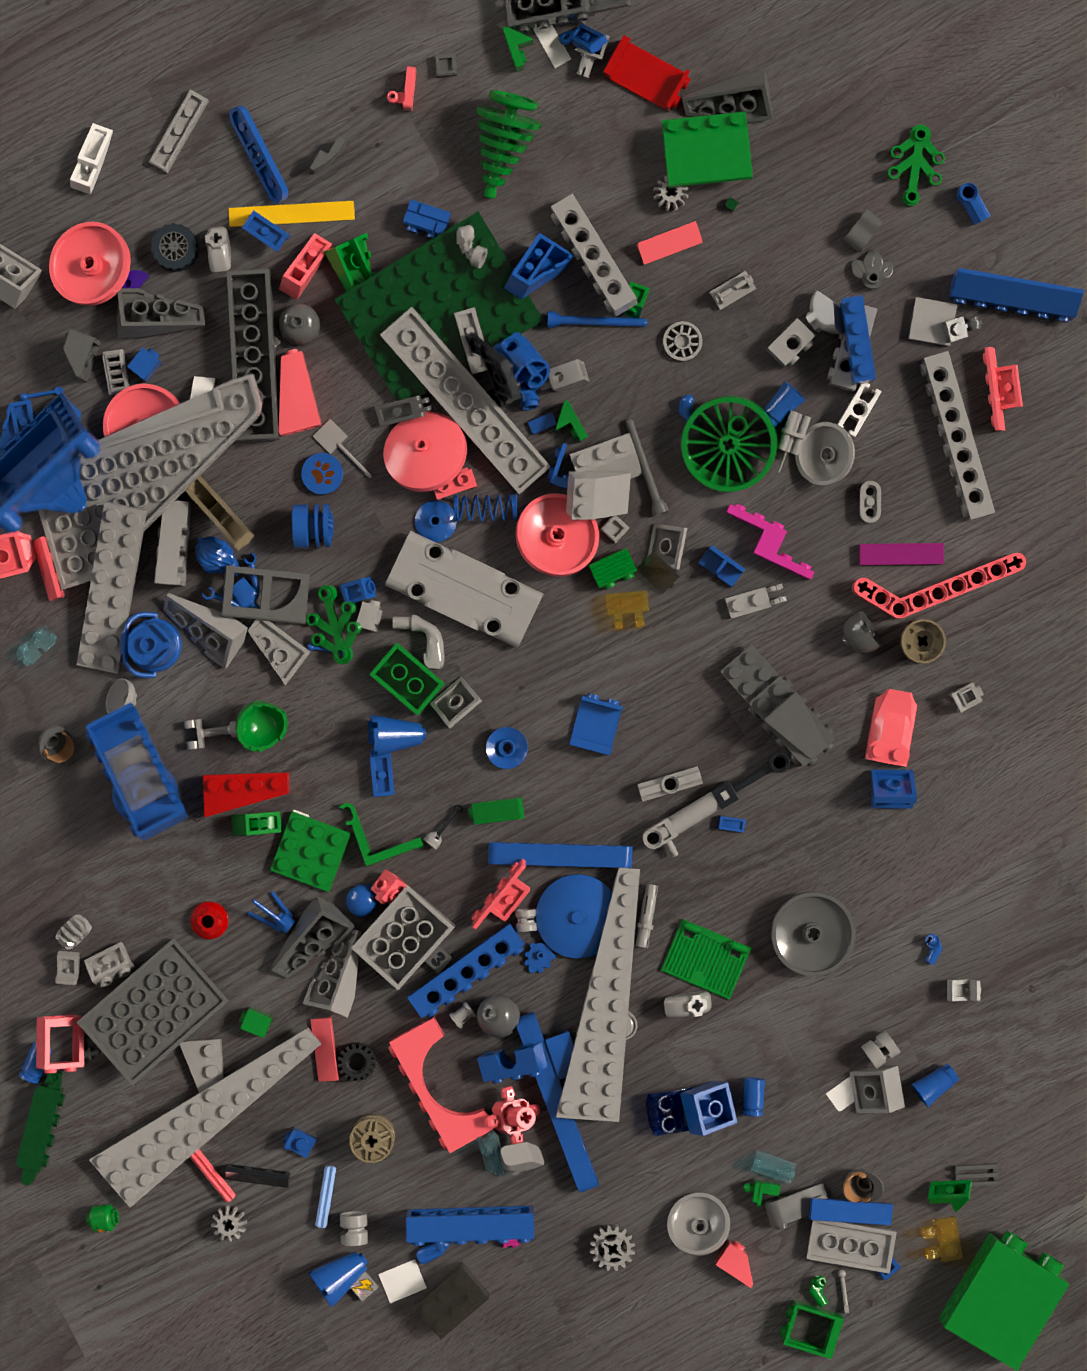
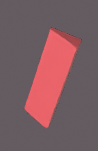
(669, 243)
(48, 569)
(326, 1053)

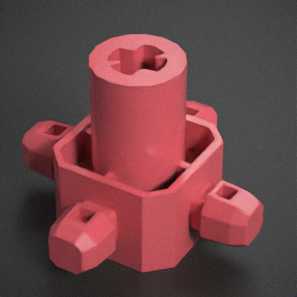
(512, 1115)

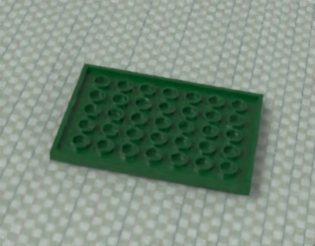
(436, 285)

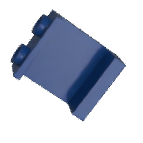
(596, 724)

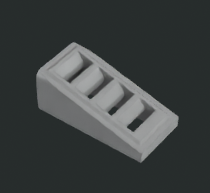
(112, 354)

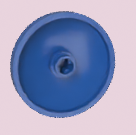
(573, 915)

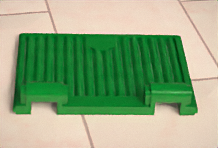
(705, 959)

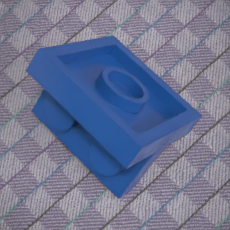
(893, 789)

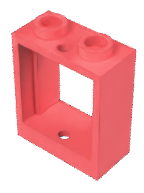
(43, 1043)

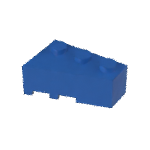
(538, 266)

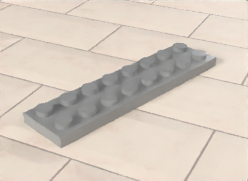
(111, 586)

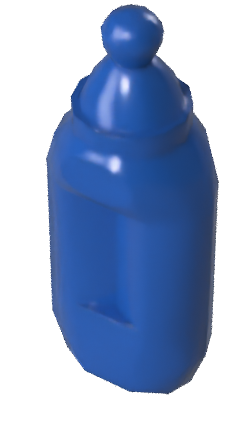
(431, 1252)

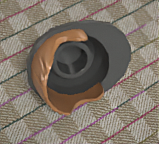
(56, 744)
(862, 1186)

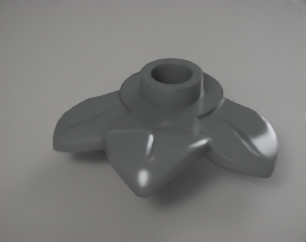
(872, 267)

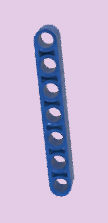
(560, 854)

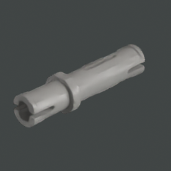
(647, 911)

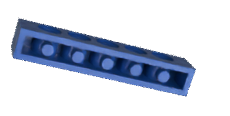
(428, 1008)

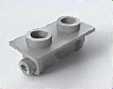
(733, 290)

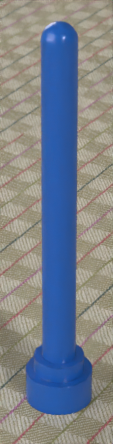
(555, 320)

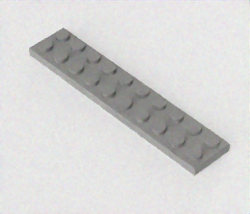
(465, 400)

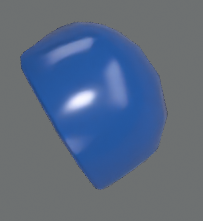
(361, 900)

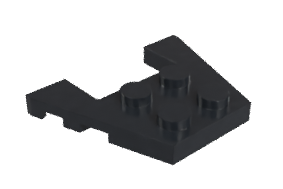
(500, 370)

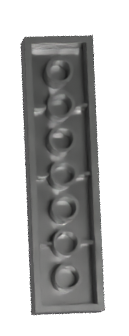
(254, 345)

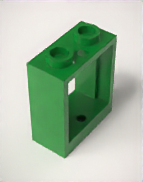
(832, 1334)

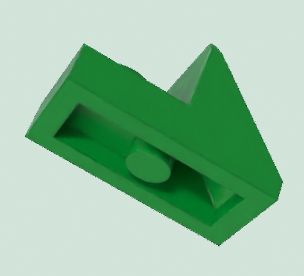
(516, 41)
(569, 417)
(952, 1192)

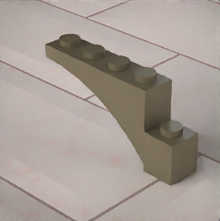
(219, 513)

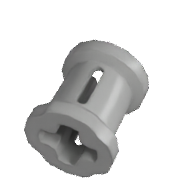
(462, 1014)

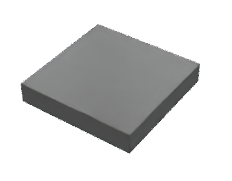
(927, 320)

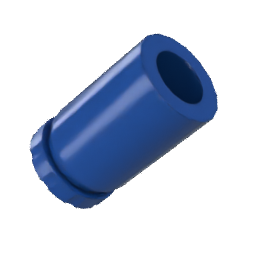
(29, 1071)
(753, 1096)

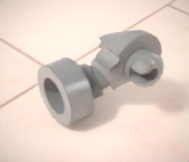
(464, 239)

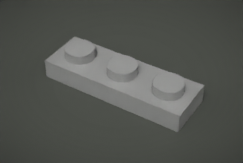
(467, 323)

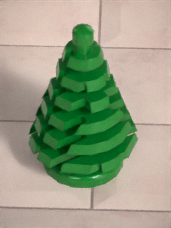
(507, 126)

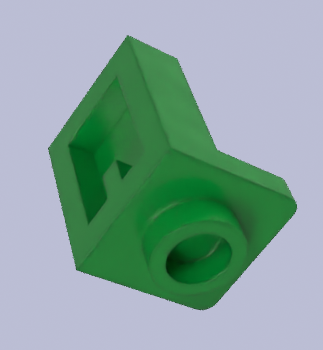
(641, 293)

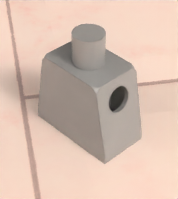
(573, 375)

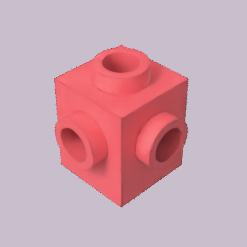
(388, 887)

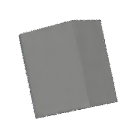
(668, 543)
(455, 702)

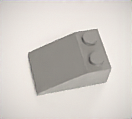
(597, 494)

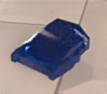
(666, 1112)

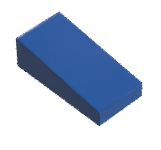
(542, 423)
(731, 824)

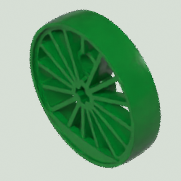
(712, 479)

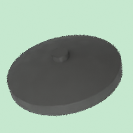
(813, 933)

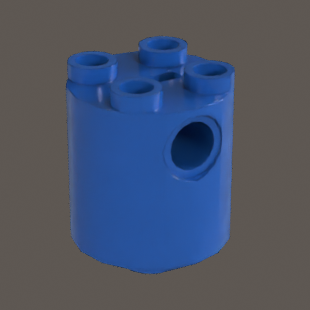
(527, 363)

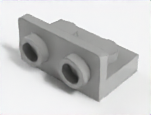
(109, 965)

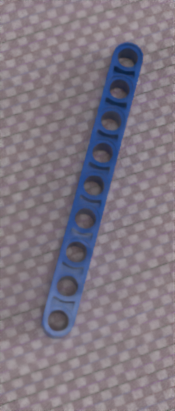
(565, 1127)

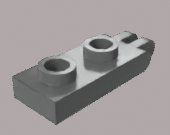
(401, 410)

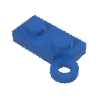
(584, 38)

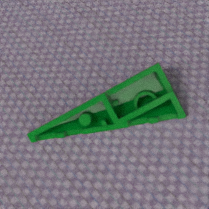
(351, 261)

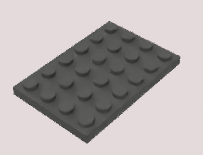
(152, 1011)

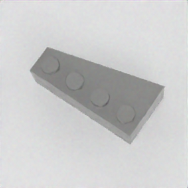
(173, 544)

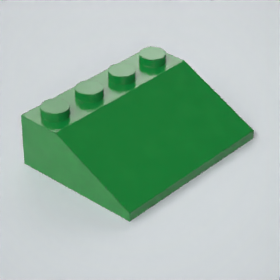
(707, 149)

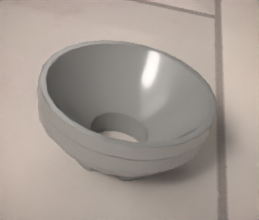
(120, 694)

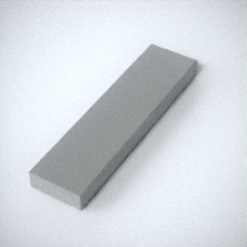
(178, 131)

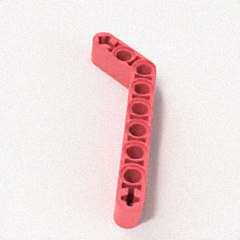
(945, 586)

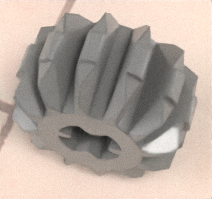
(671, 200)
(73, 932)
(236, 1219)

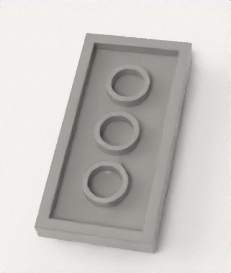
(851, 1245)

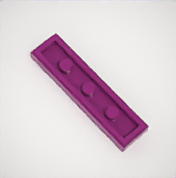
(901, 554)

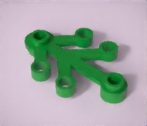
(916, 162)
(335, 627)

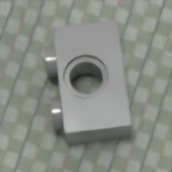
(797, 332)

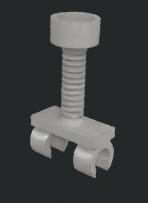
(201, 733)

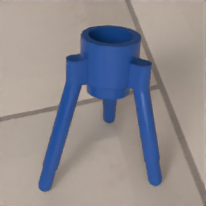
(282, 922)

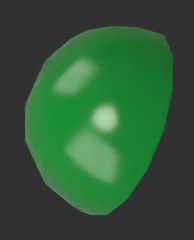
(260, 725)

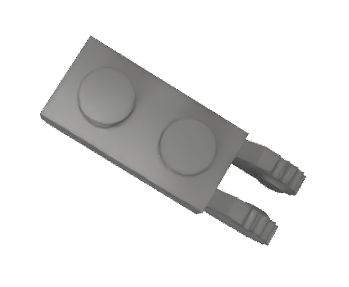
(752, 601)

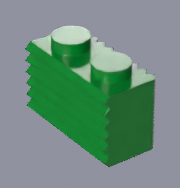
(613, 568)

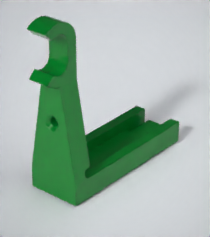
(365, 848)

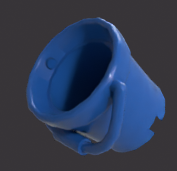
(151, 645)

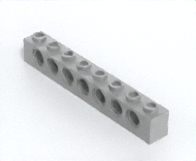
(942, 363)

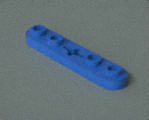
(254, 144)

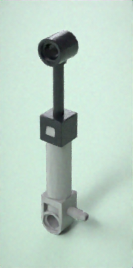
(706, 805)

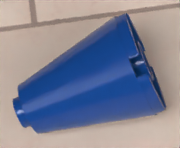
(392, 735)
(338, 1276)

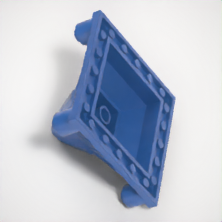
(44, 464)

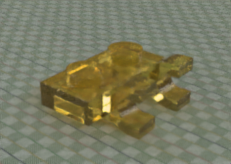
(627, 603)
(947, 1238)

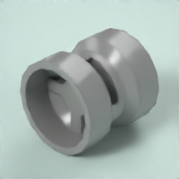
(525, 920)

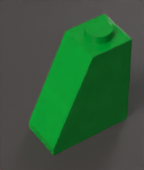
(497, 810)

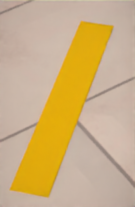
(295, 213)

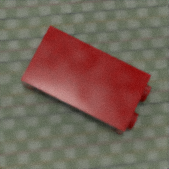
(646, 75)

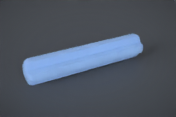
(325, 1196)

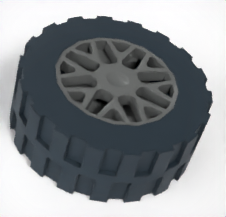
(174, 247)

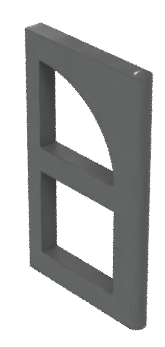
(293, 612)

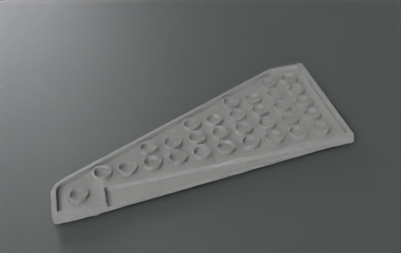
(148, 469)

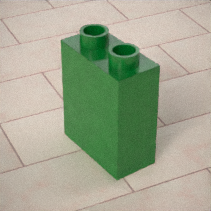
(1005, 1299)

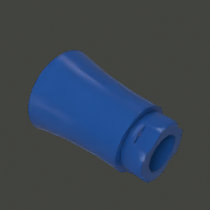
(783, 402)
(935, 1084)

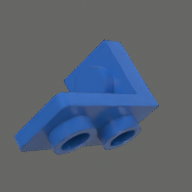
(561, 482)

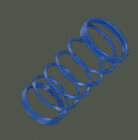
(513, 504)

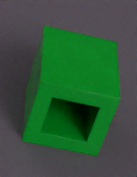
(255, 1022)

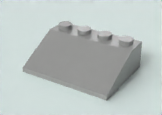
(403, 937)

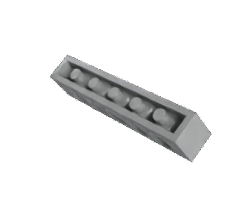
(570, 208)

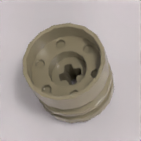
(935, 641)
(381, 1129)

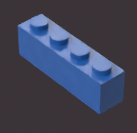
(857, 340)

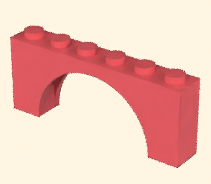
(454, 1127)

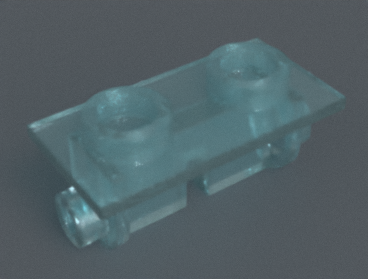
(29, 651)
(491, 1153)
(773, 1167)

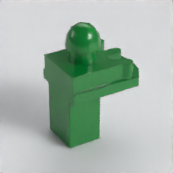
(759, 1188)

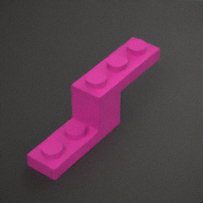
(770, 541)

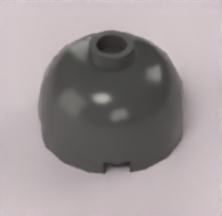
(299, 324)
(860, 634)
(498, 1016)

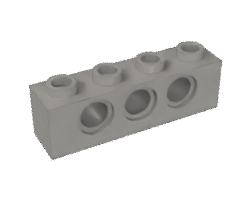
(836, 376)

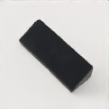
(258, 1175)

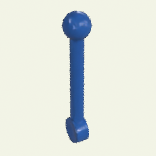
(24, 396)
(311, 647)

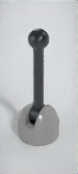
(434, 838)

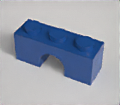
(496, 1066)

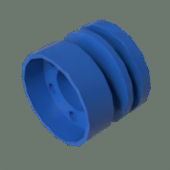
(312, 526)

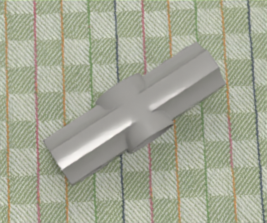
(684, 779)

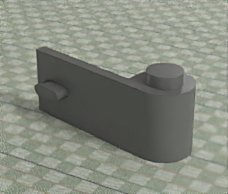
(790, 1208)

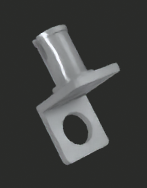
(588, 59)

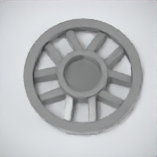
(682, 341)

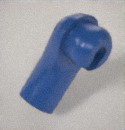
(685, 407)
(934, 946)

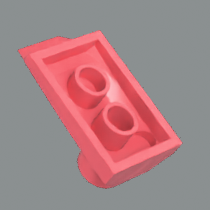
(16, 553)
(891, 728)

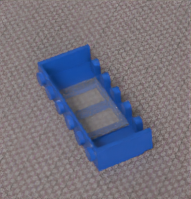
(136, 772)

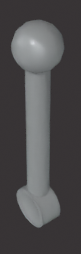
(841, 1273)

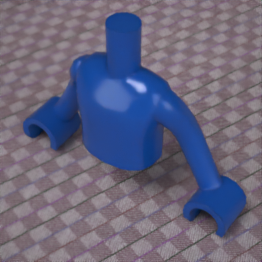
(243, 592)

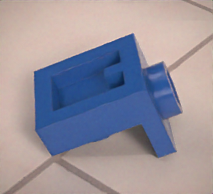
(358, 590)
(299, 1142)

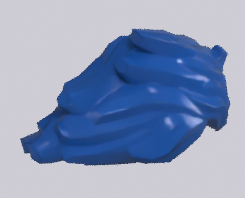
(214, 555)

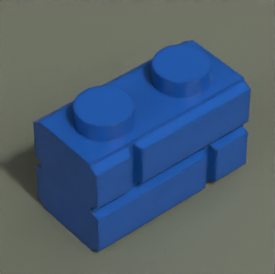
(426, 219)

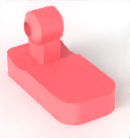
(407, 97)

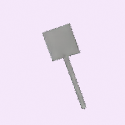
(331, 437)

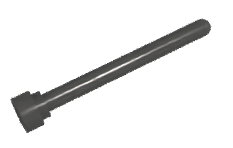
(658, 505)

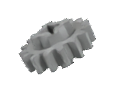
(607, 1255)

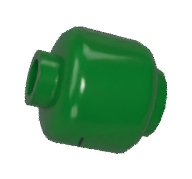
(102, 1218)

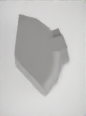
(218, 249)
(824, 314)
(688, 1004)
(521, 1157)

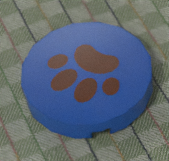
(322, 473)

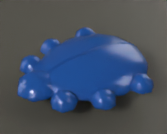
(539, 957)

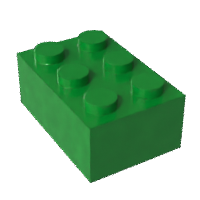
(407, 679)

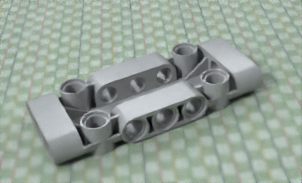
(464, 589)

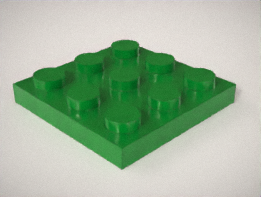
(310, 851)

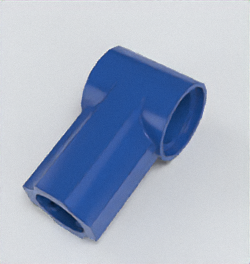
(974, 206)

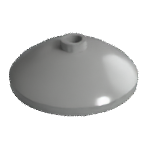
(814, 458)
(692, 1212)

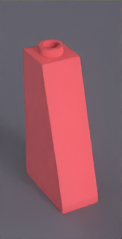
(297, 401)

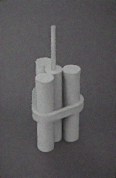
(793, 434)

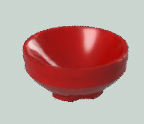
(219, 915)

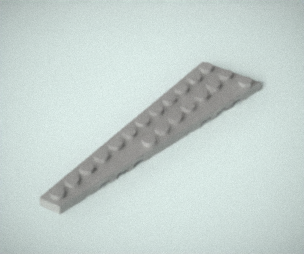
(597, 1059)
(161, 1146)

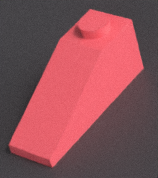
(304, 266)

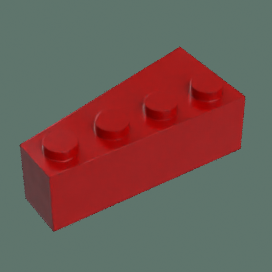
(237, 790)

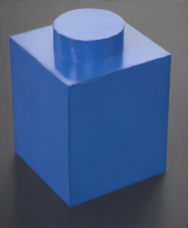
(145, 363)

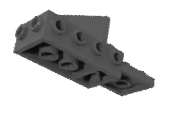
(539, 14)
(779, 707)

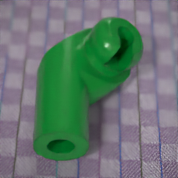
(816, 1290)

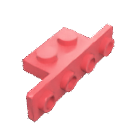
(1004, 388)
(506, 898)

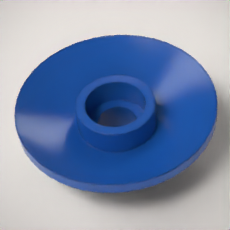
(446, 524)
(504, 759)

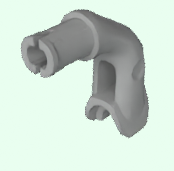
(434, 656)

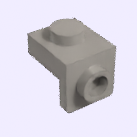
(67, 968)
(963, 990)

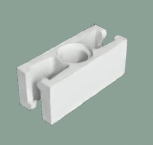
(866, 407)

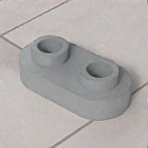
(870, 502)

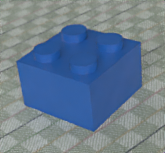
(708, 1108)

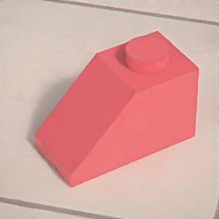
(735, 1262)

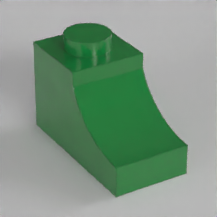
(256, 823)

